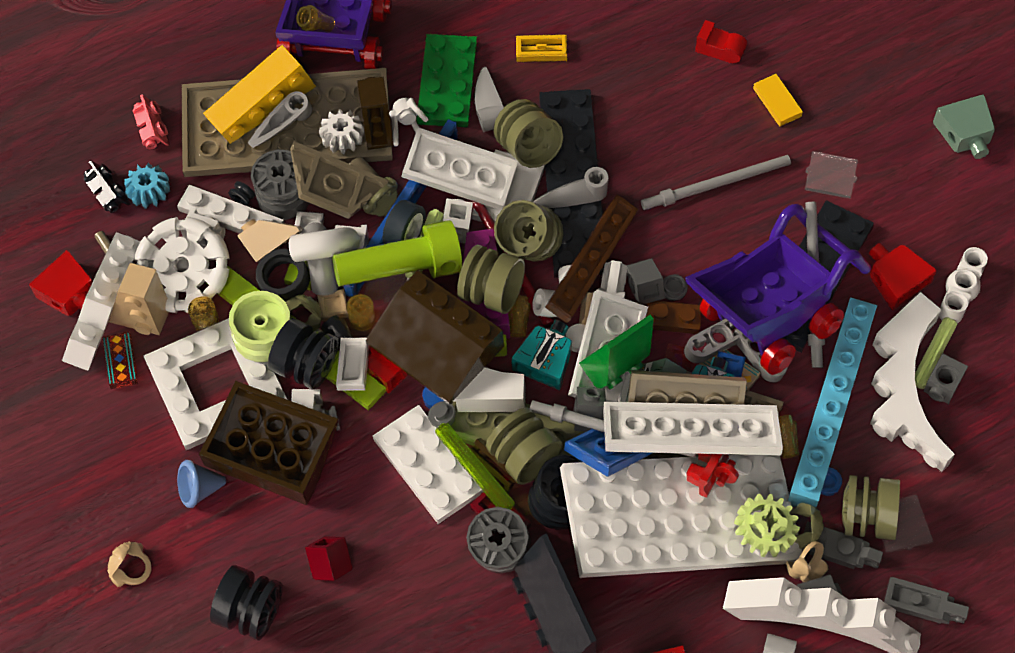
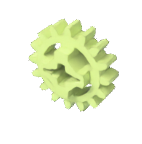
(776, 519)

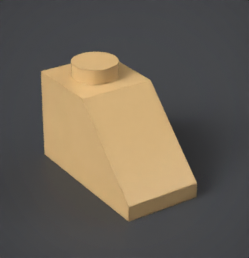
(266, 236)

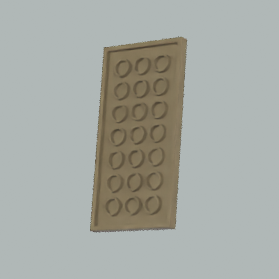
(211, 154)

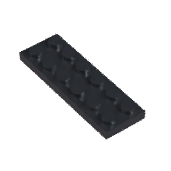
(852, 232)

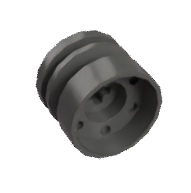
(276, 185)
(514, 546)

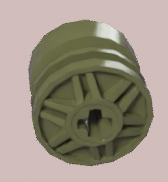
(528, 133)
(515, 228)
(491, 279)
(523, 445)
(872, 507)

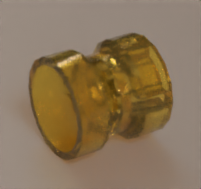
(203, 313)
(365, 316)

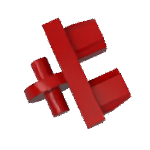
(718, 471)

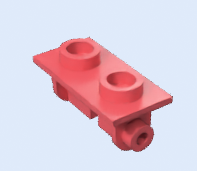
(148, 114)

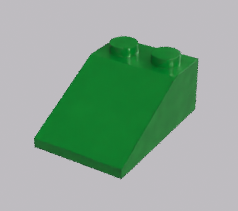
(620, 355)

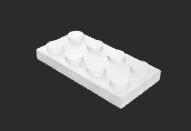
(459, 169)
(605, 321)
(427, 464)

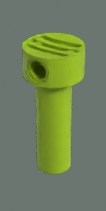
(435, 251)

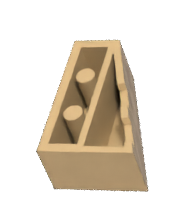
(140, 301)

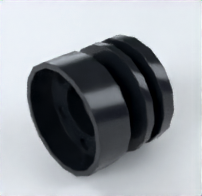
(303, 353)
(547, 494)
(246, 602)

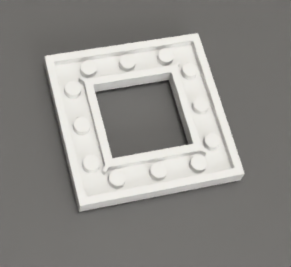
(166, 370)

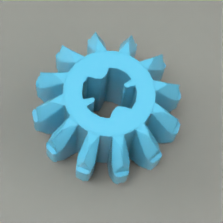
(147, 185)

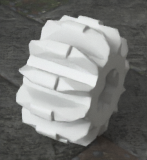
(341, 131)

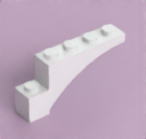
(100, 302)

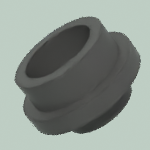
(674, 287)
(441, 413)

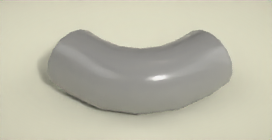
(321, 270)

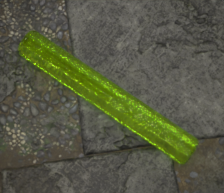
(474, 466)

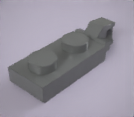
(846, 549)
(924, 602)

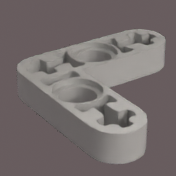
(712, 347)

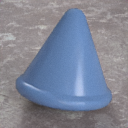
(197, 483)

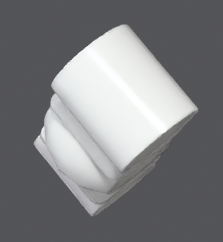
(966, 275)

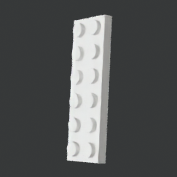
(692, 428)

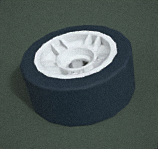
(404, 222)

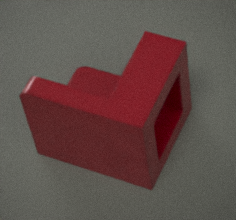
(328, 558)

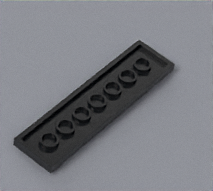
(577, 154)

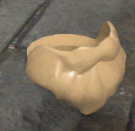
(815, 569)
(117, 576)

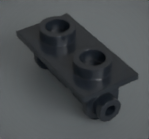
(101, 179)

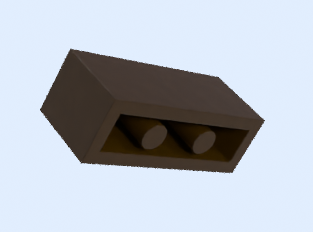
(375, 112)

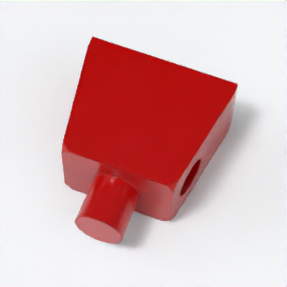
(899, 274)
(62, 285)

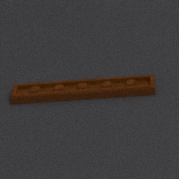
(591, 259)

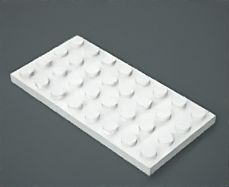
(658, 522)

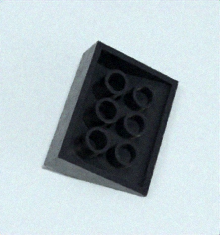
(552, 601)

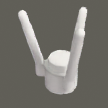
(405, 112)

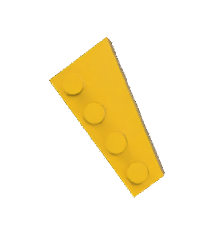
(258, 94)

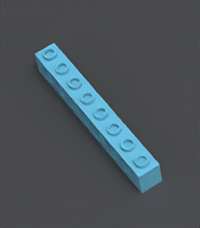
(832, 403)

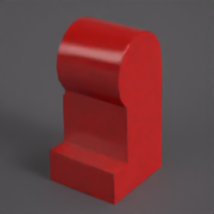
(720, 43)
(384, 370)

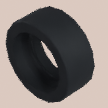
(274, 259)

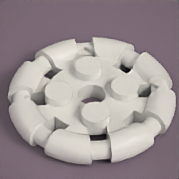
(177, 248)

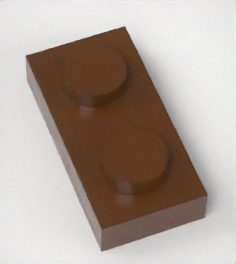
(675, 316)

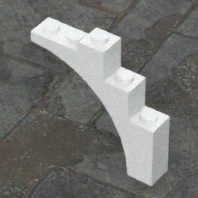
(896, 381)
(493, 392)
(823, 609)

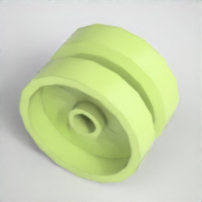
(256, 322)

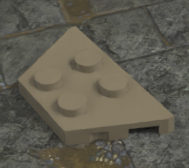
(332, 182)

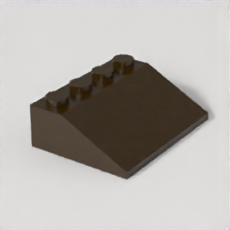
(435, 337)
(269, 442)

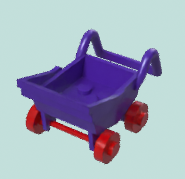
(348, 35)
(776, 291)

